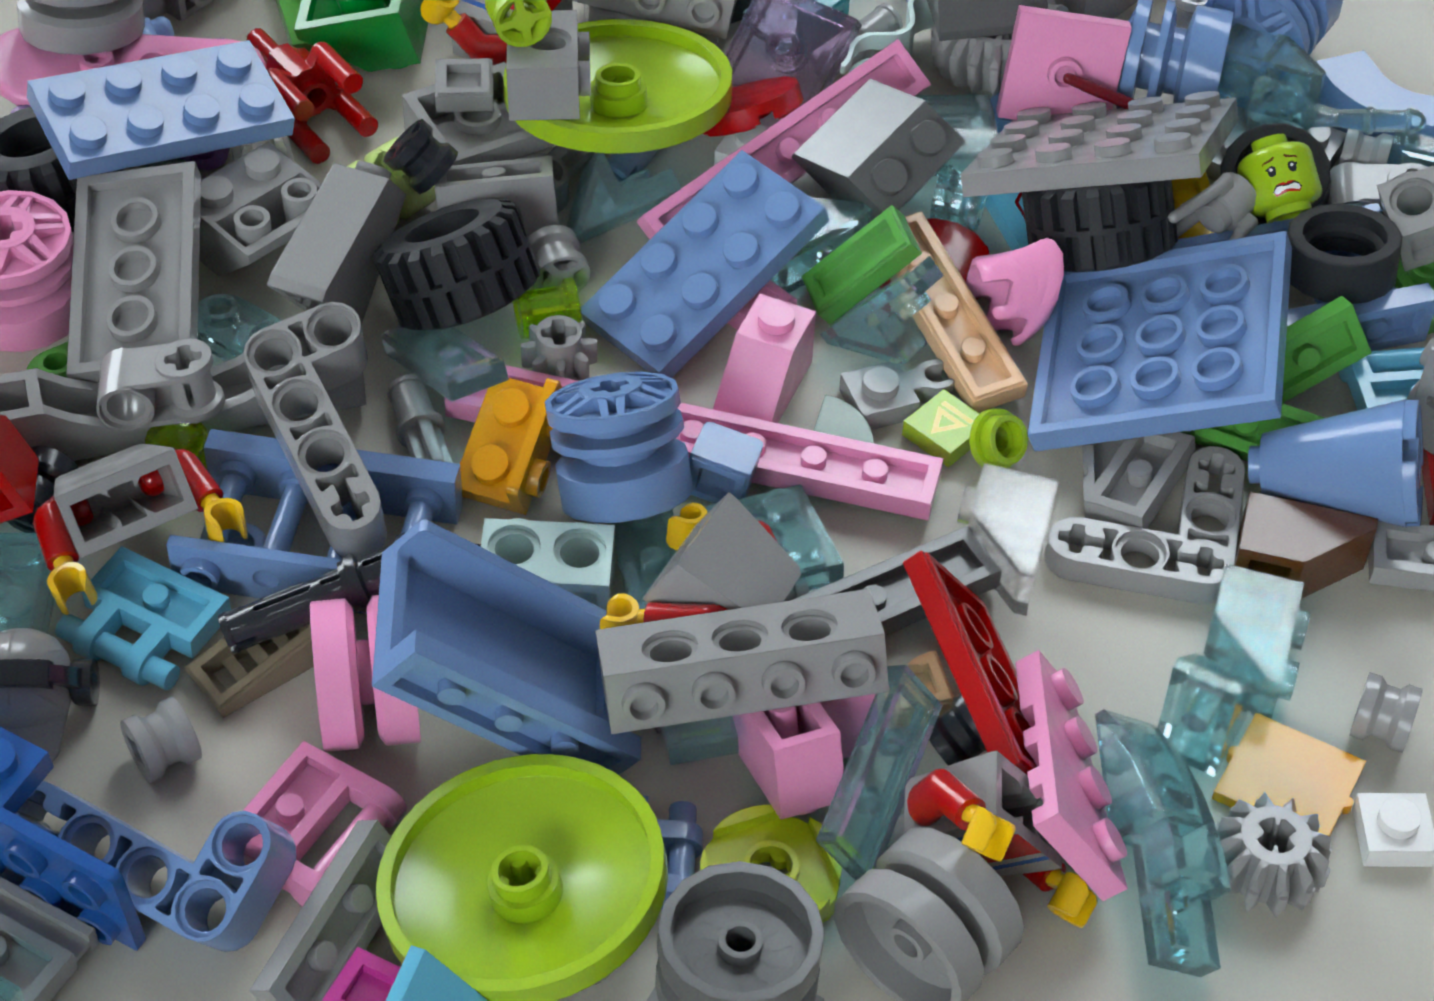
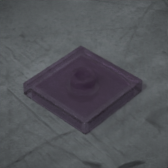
(791, 41)

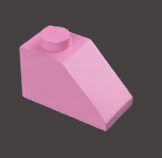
(767, 359)

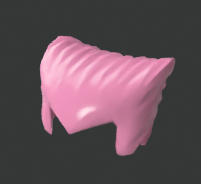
(1019, 287)

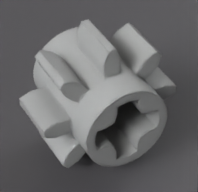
(559, 348)

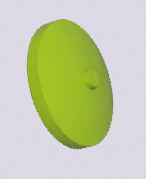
(647, 89)
(525, 876)

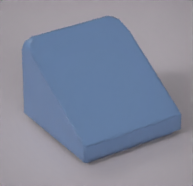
(723, 462)

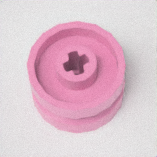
(345, 681)

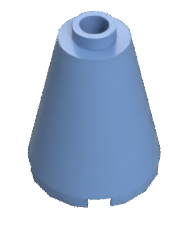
(1348, 462)

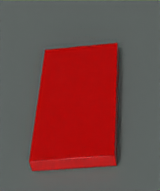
(974, 657)

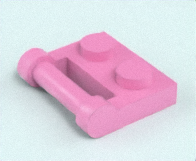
(307, 798)

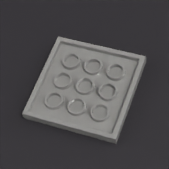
(1103, 145)

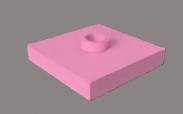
(1057, 43)

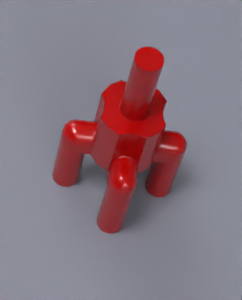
(310, 87)

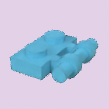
(152, 601)

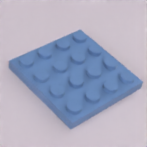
(1165, 345)

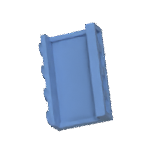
(493, 650)

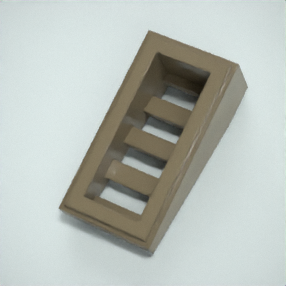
(286, 663)

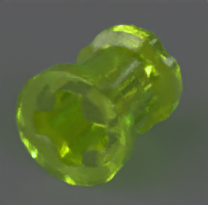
(546, 302)

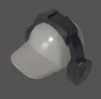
(39, 686)

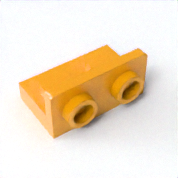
(509, 446)

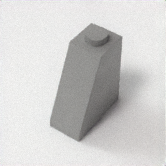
(337, 239)

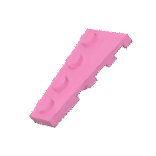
(1065, 778)

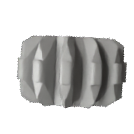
(1274, 854)

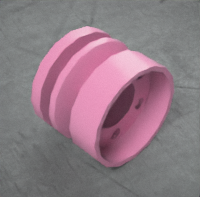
(33, 271)

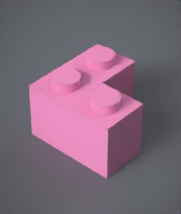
(801, 751)

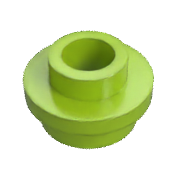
(998, 438)

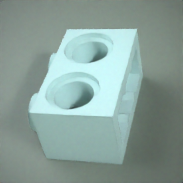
(564, 553)

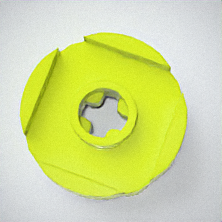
(790, 843)

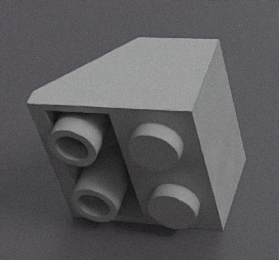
(252, 208)

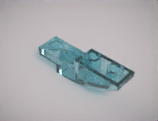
(1172, 841)

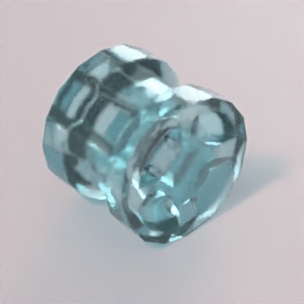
(951, 205)

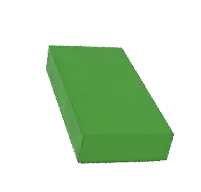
(861, 264)

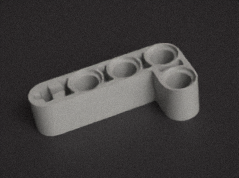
(321, 439)

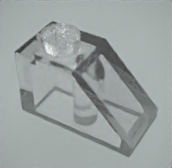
(1011, 520)

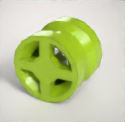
(524, 24)

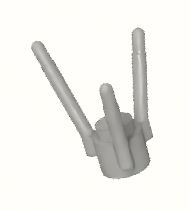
(1220, 208)

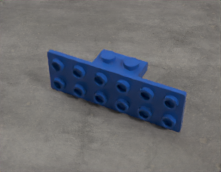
(52, 866)

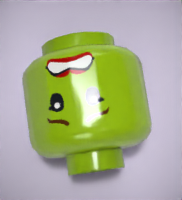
(1282, 177)

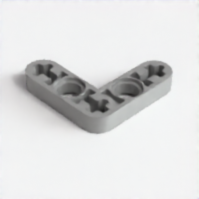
(1188, 547)

